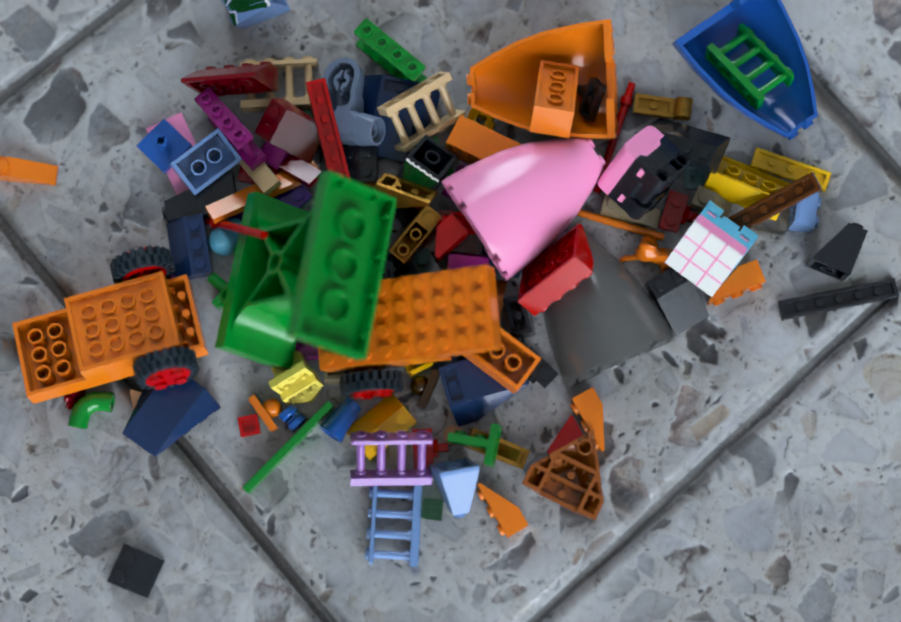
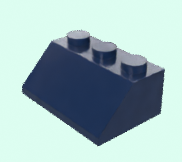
(190, 247)

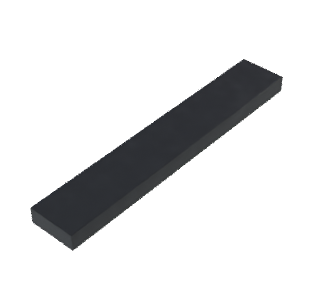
(838, 299)

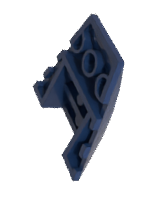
(167, 415)

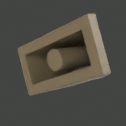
(703, 196)

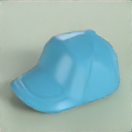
(223, 240)

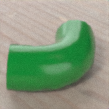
(88, 405)

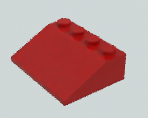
(556, 271)

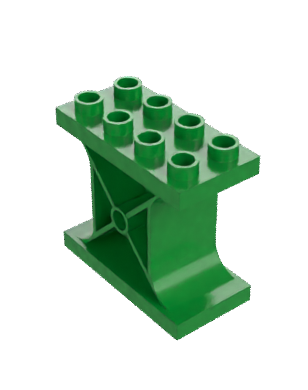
(310, 276)

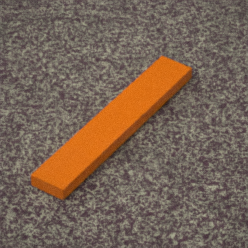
(236, 202)

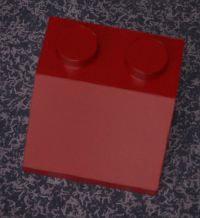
(448, 236)

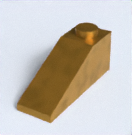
(406, 192)

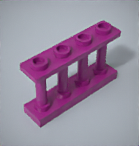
(235, 132)

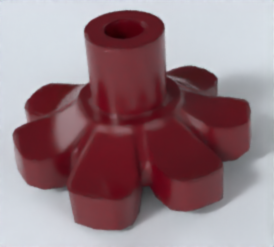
(72, 398)

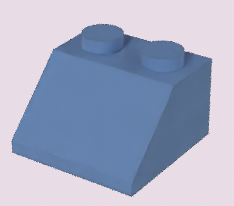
(803, 214)

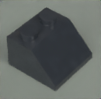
(135, 570)

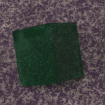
(432, 509)

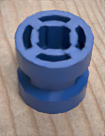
(292, 417)

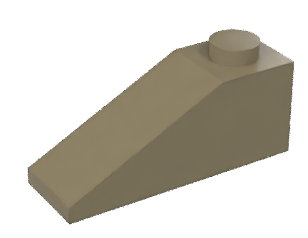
(613, 210)

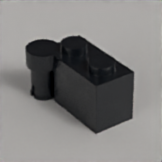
(519, 319)

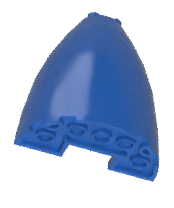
(784, 107)

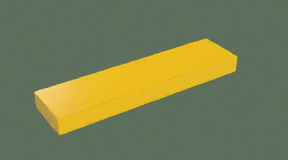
(786, 167)

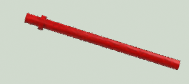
(238, 228)

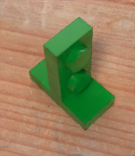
(480, 441)

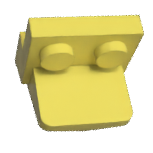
(297, 384)

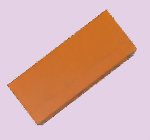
(554, 99)
(475, 142)

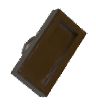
(424, 387)

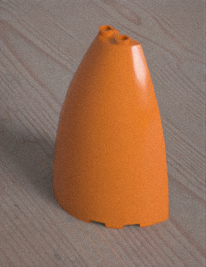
(507, 79)

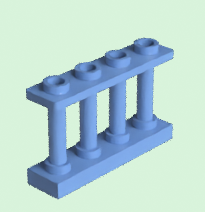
(411, 535)

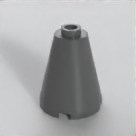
(8, 352)

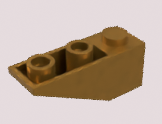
(415, 233)

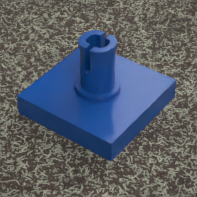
(163, 145)

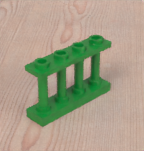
(388, 53)
(740, 81)

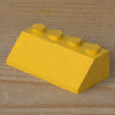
(742, 183)

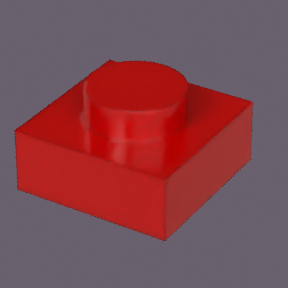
(249, 425)

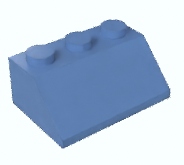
(205, 161)

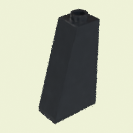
(189, 204)

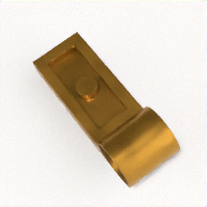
(663, 107)

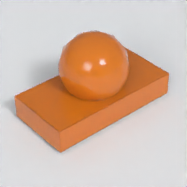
(270, 409)

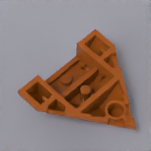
(570, 477)

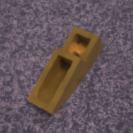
(507, 451)

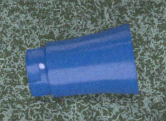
(341, 419)

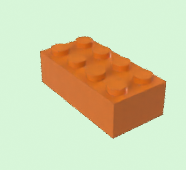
(507, 366)

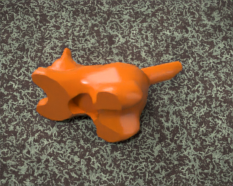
(650, 252)

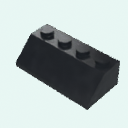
(701, 146)

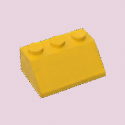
(386, 416)

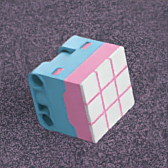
(711, 249)

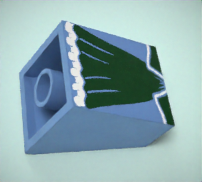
(251, 12)

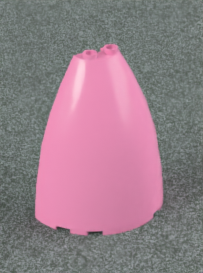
(525, 197)

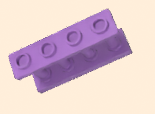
(391, 477)

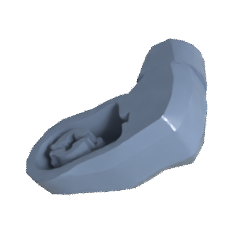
(345, 89)

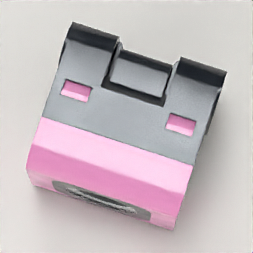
(643, 172)

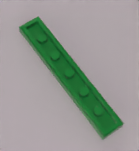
(288, 447)

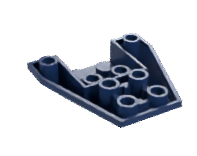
(381, 89)
(471, 390)

